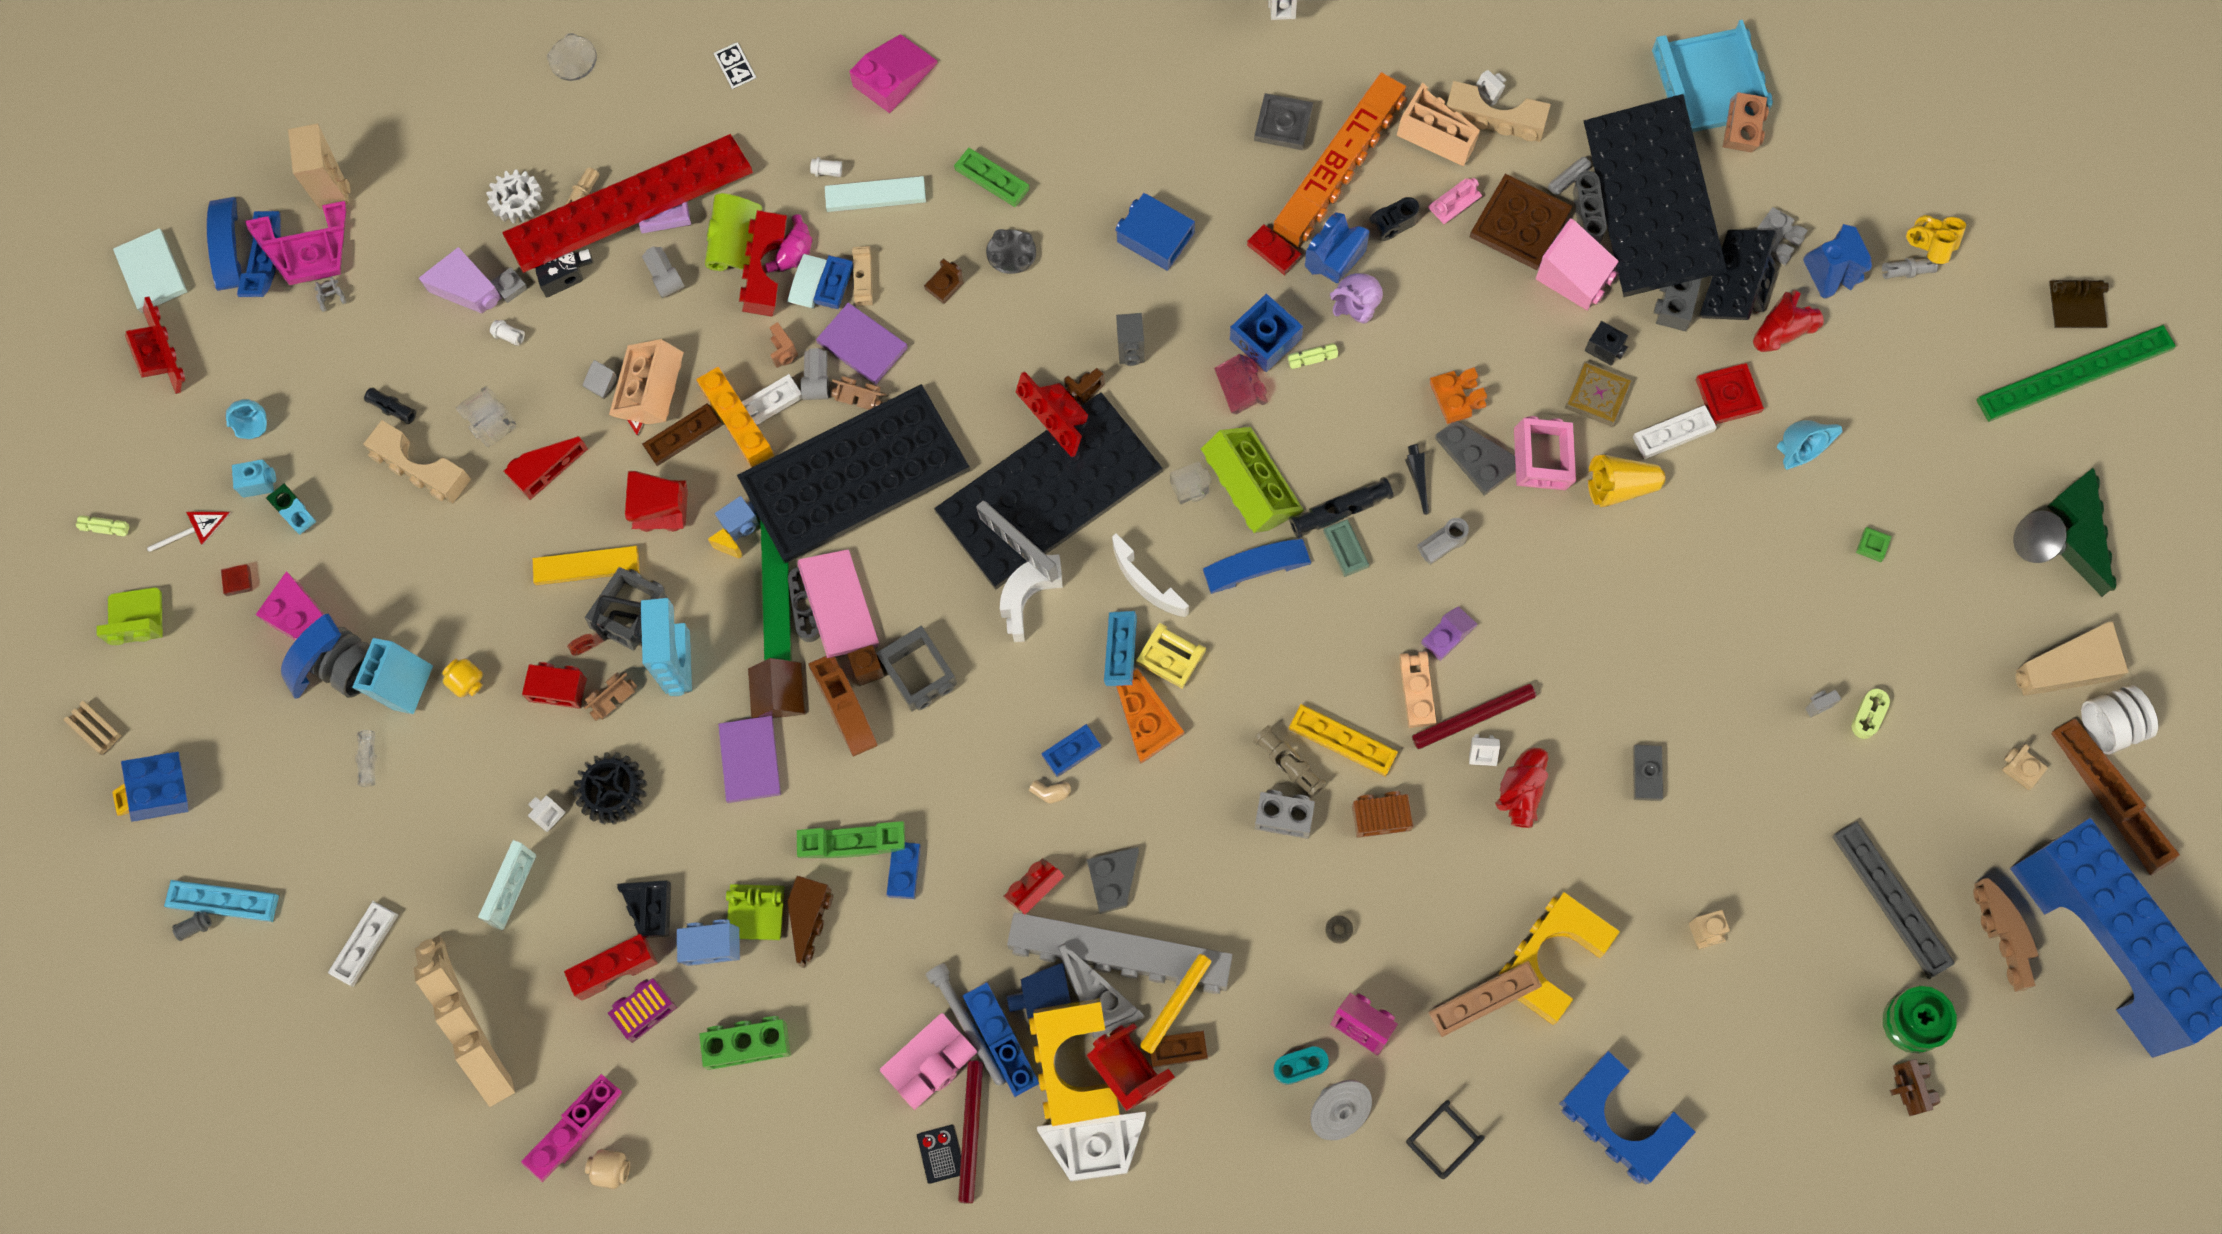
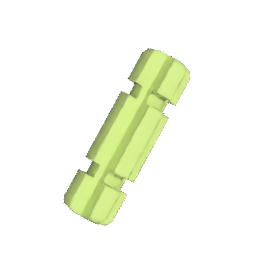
(1312, 355)
(102, 525)

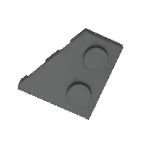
(1113, 878)

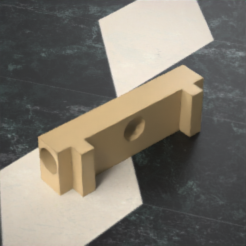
(862, 286)

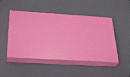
(837, 603)

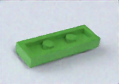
(991, 177)

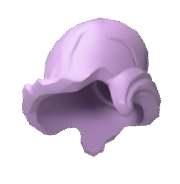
(1357, 289)

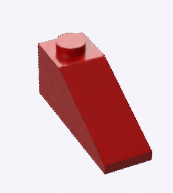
(541, 466)

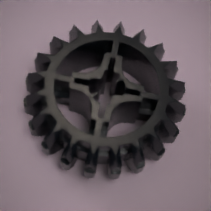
(618, 767)

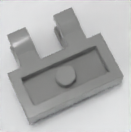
(1783, 226)

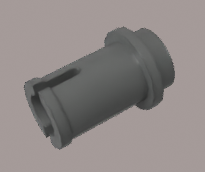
(193, 925)

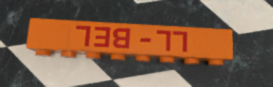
(1339, 160)

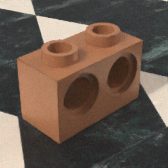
(1740, 120)

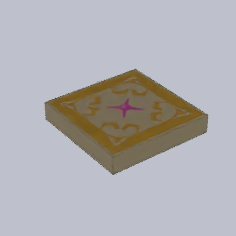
(1598, 394)

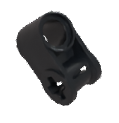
(1392, 221)

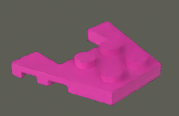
(306, 254)

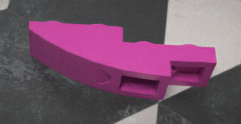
(572, 1129)

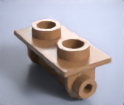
(847, 390)
(601, 701)

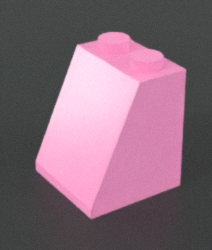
(1577, 266)

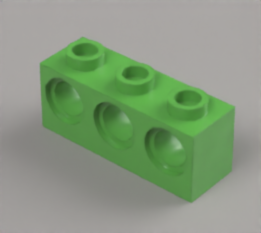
(758, 1049)

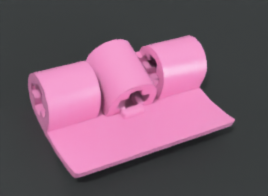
(928, 1061)

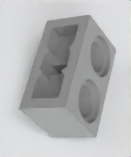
(1283, 821)

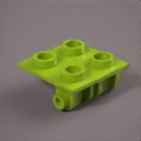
(756, 910)

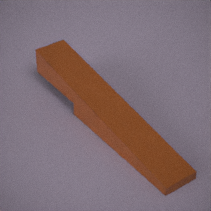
(2116, 797)

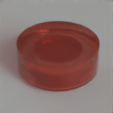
(581, 644)

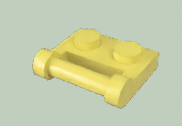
(1165, 661)

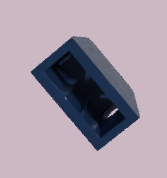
(1041, 991)

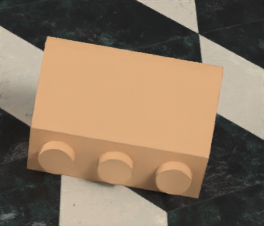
(647, 382)

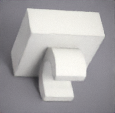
(1490, 87)
(1484, 751)
(545, 812)

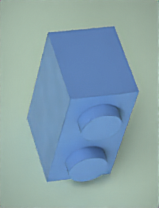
(708, 943)

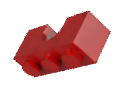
(623, 959)

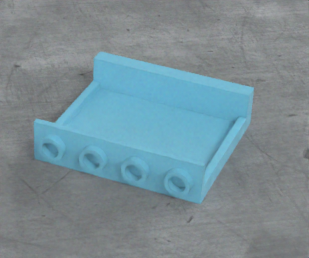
(1710, 73)

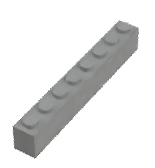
(1116, 951)

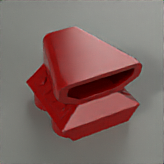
(655, 502)

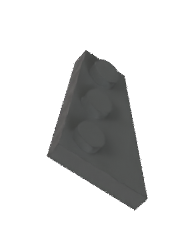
(1477, 457)

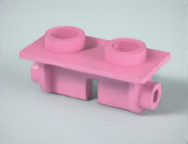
(1456, 200)

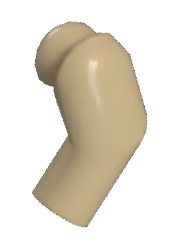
(1052, 793)

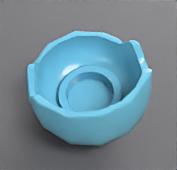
(246, 419)

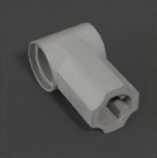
(664, 276)
(815, 381)
(1442, 541)

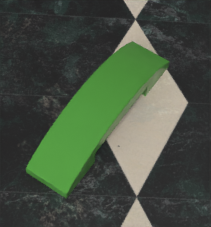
(851, 841)

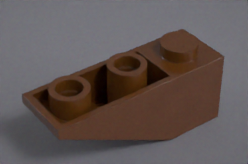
(806, 909)

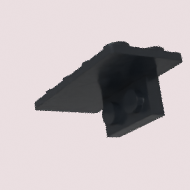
(1747, 279)

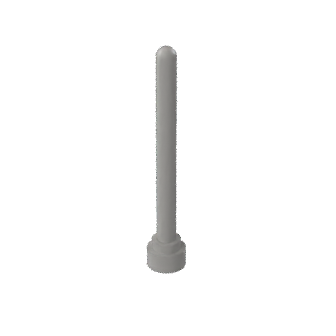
(940, 978)

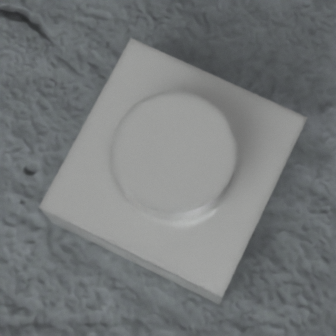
(509, 285)
(1822, 702)

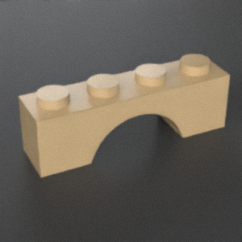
(1523, 121)
(440, 477)

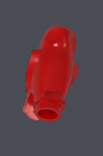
(1786, 323)
(1524, 787)

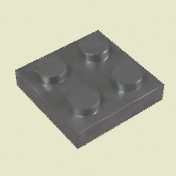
(1283, 121)

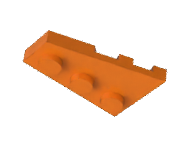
(1147, 718)

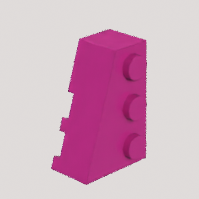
(289, 608)

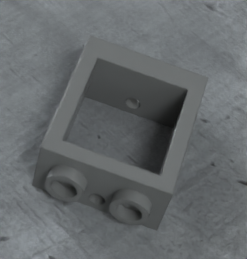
(611, 628)
(902, 648)

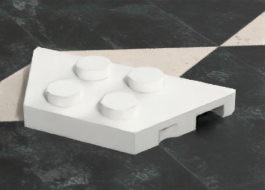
(1095, 1146)

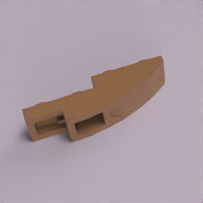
(2004, 921)

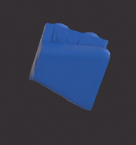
(1336, 248)
(1839, 262)

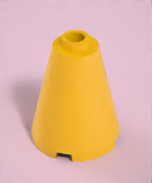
(1622, 479)

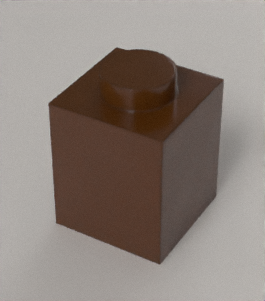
(865, 665)

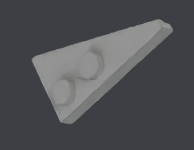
(1091, 985)

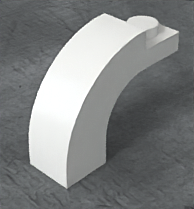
(1019, 589)

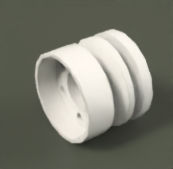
(2119, 719)

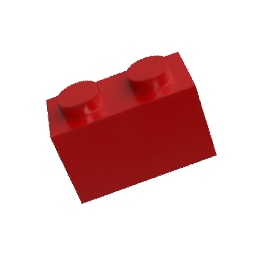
(554, 685)

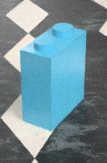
(392, 676)

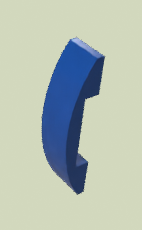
(222, 243)
(260, 267)
(1255, 563)
(304, 652)

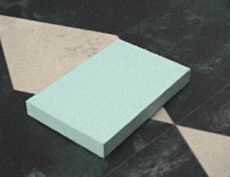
(150, 269)
(507, 885)

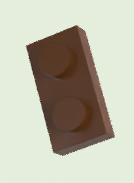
(1180, 1049)

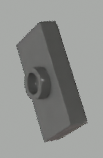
(1647, 772)

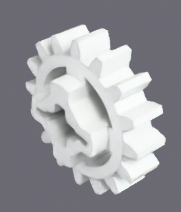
(514, 196)

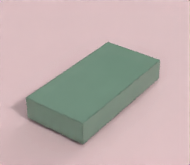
(1346, 548)

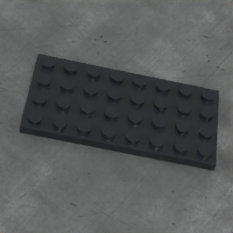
(1654, 196)
(853, 473)
(1049, 491)

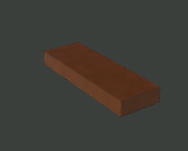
(682, 434)

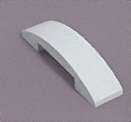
(1169, 601)

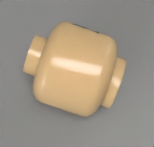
(607, 1169)

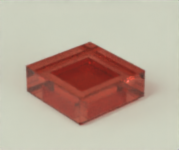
(236, 580)

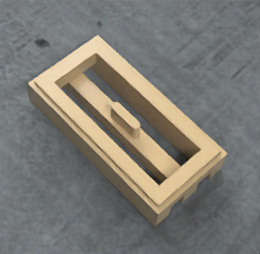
(78, 714)

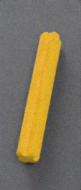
(1175, 1003)

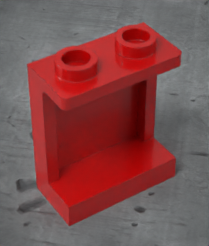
(1126, 1068)

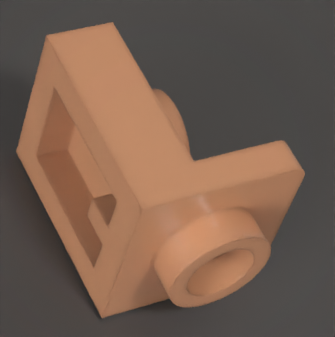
(785, 349)

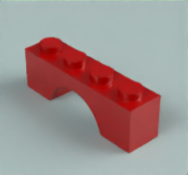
(761, 291)

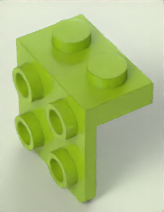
(133, 617)

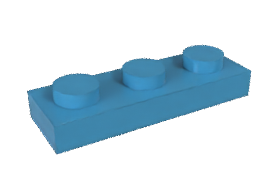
(1120, 648)

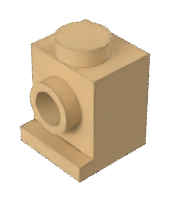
(1709, 929)

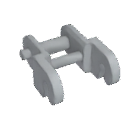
(321, 297)

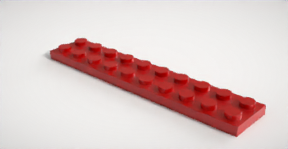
(626, 202)

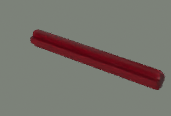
(1474, 716)
(970, 1132)

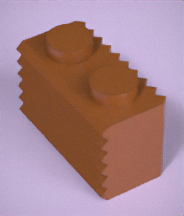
(1382, 815)

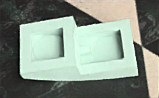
(806, 281)

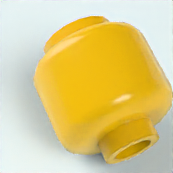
(462, 677)

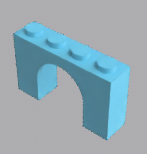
(666, 647)

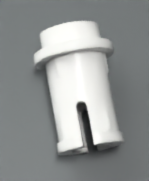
(826, 167)
(500, 329)

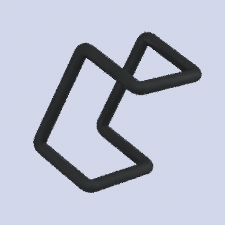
(619, 613)
(1477, 1140)

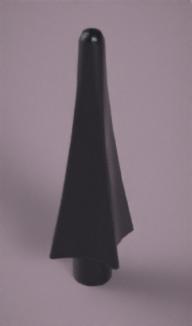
(1416, 466)

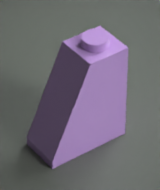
(461, 282)

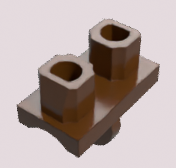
(1912, 1087)

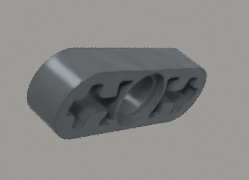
(795, 598)

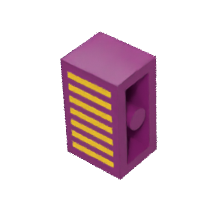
(641, 1009)

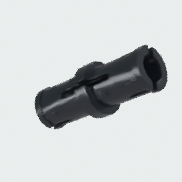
(390, 405)

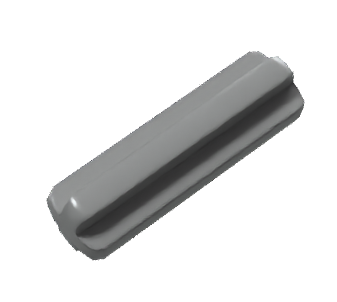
(1569, 176)

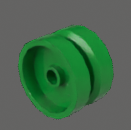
(1919, 1019)

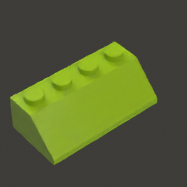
(1251, 478)

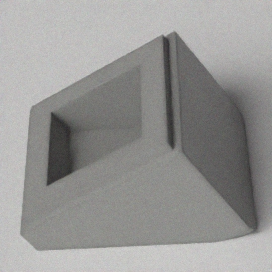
(600, 379)

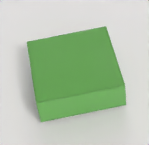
(1873, 544)

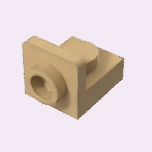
(2023, 767)

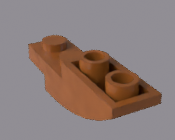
(843, 705)

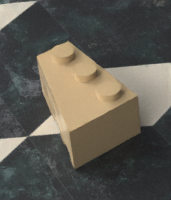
(316, 166)

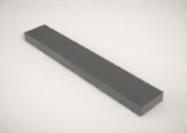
(1893, 900)

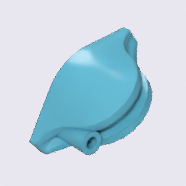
(1806, 441)

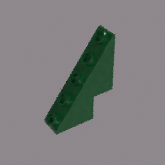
(2087, 535)

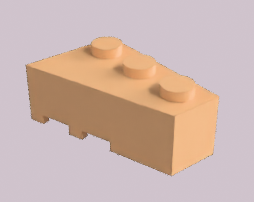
(1437, 128)

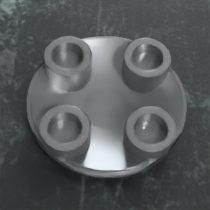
(1011, 251)
(2040, 537)

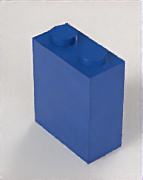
(1155, 231)

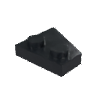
(648, 906)

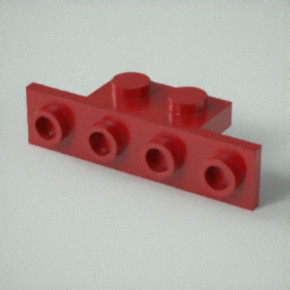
(152, 350)
(1054, 409)

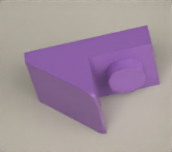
(1449, 633)

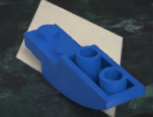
(1000, 1039)

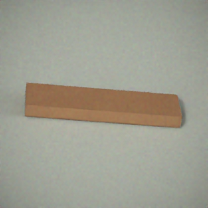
(1485, 998)

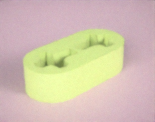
(1876, 716)

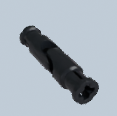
(1350, 503)

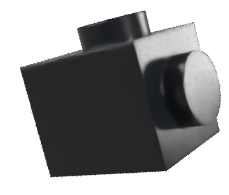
(1607, 343)

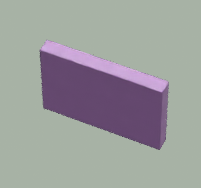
(862, 343)
(749, 759)

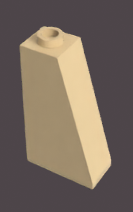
(2078, 663)

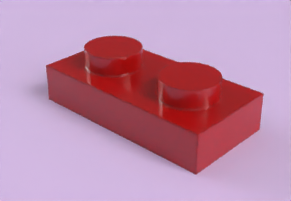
(1274, 249)

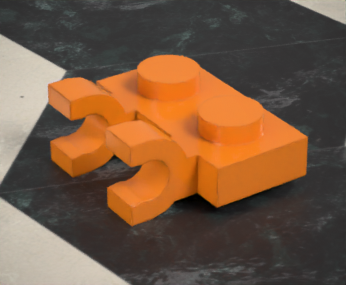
(1451, 397)

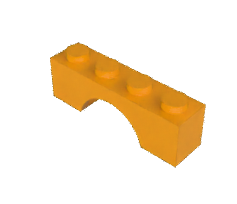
(735, 417)

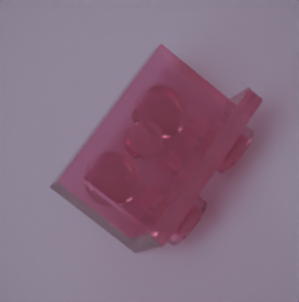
(1241, 383)

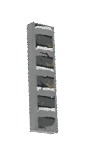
(1017, 541)

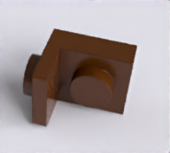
(945, 281)
(1087, 387)

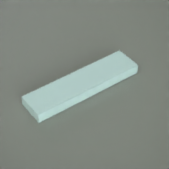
(875, 194)

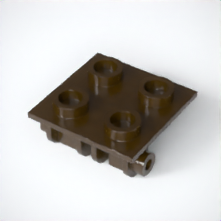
(2078, 303)

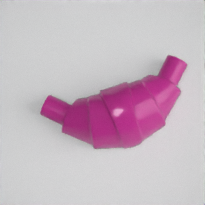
(793, 247)

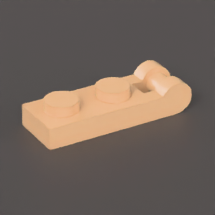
(1417, 690)

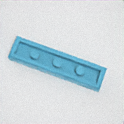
(221, 901)

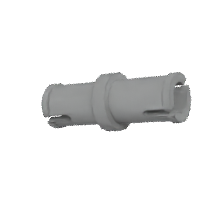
(1908, 268)

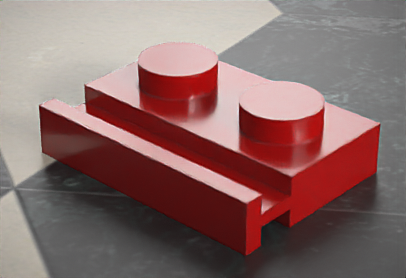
(1033, 886)

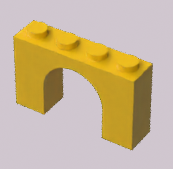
(1568, 920)
(1068, 1102)

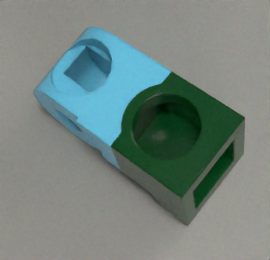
(291, 508)

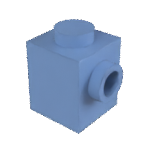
(738, 518)

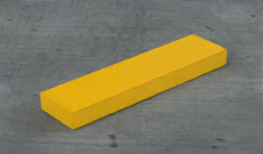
(584, 565)
(1343, 740)

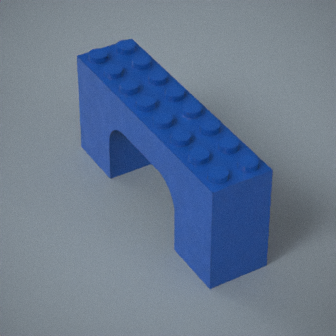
(2172, 989)

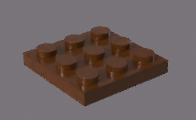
(1520, 221)

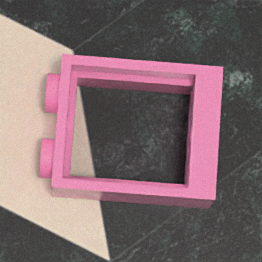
(1541, 477)

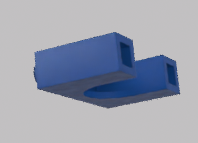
(1642, 1158)

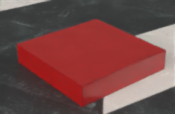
(1729, 393)

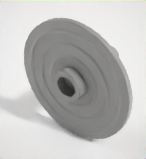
(1340, 1110)

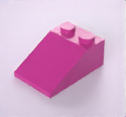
(891, 71)
(1364, 1023)

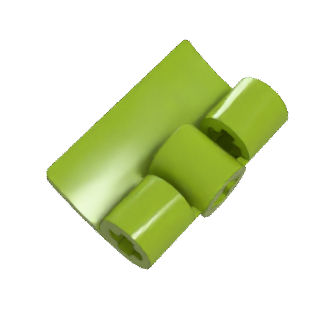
(729, 231)

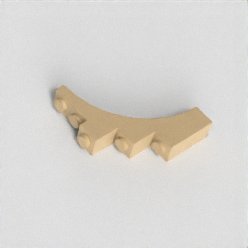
(454, 1016)

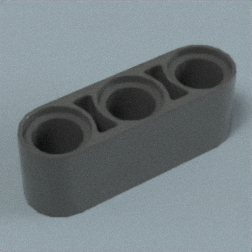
(1591, 198)

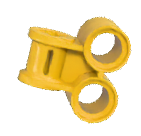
(1938, 237)

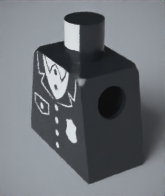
(562, 272)

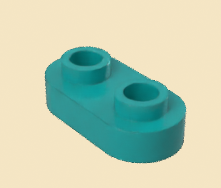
(1300, 1065)

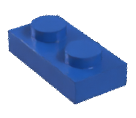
(833, 282)
(1071, 750)
(904, 872)

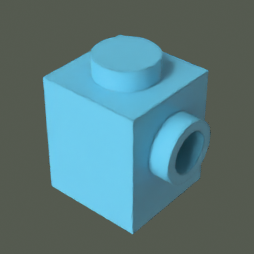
(253, 478)

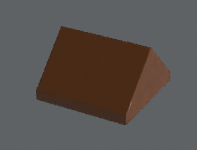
(776, 689)

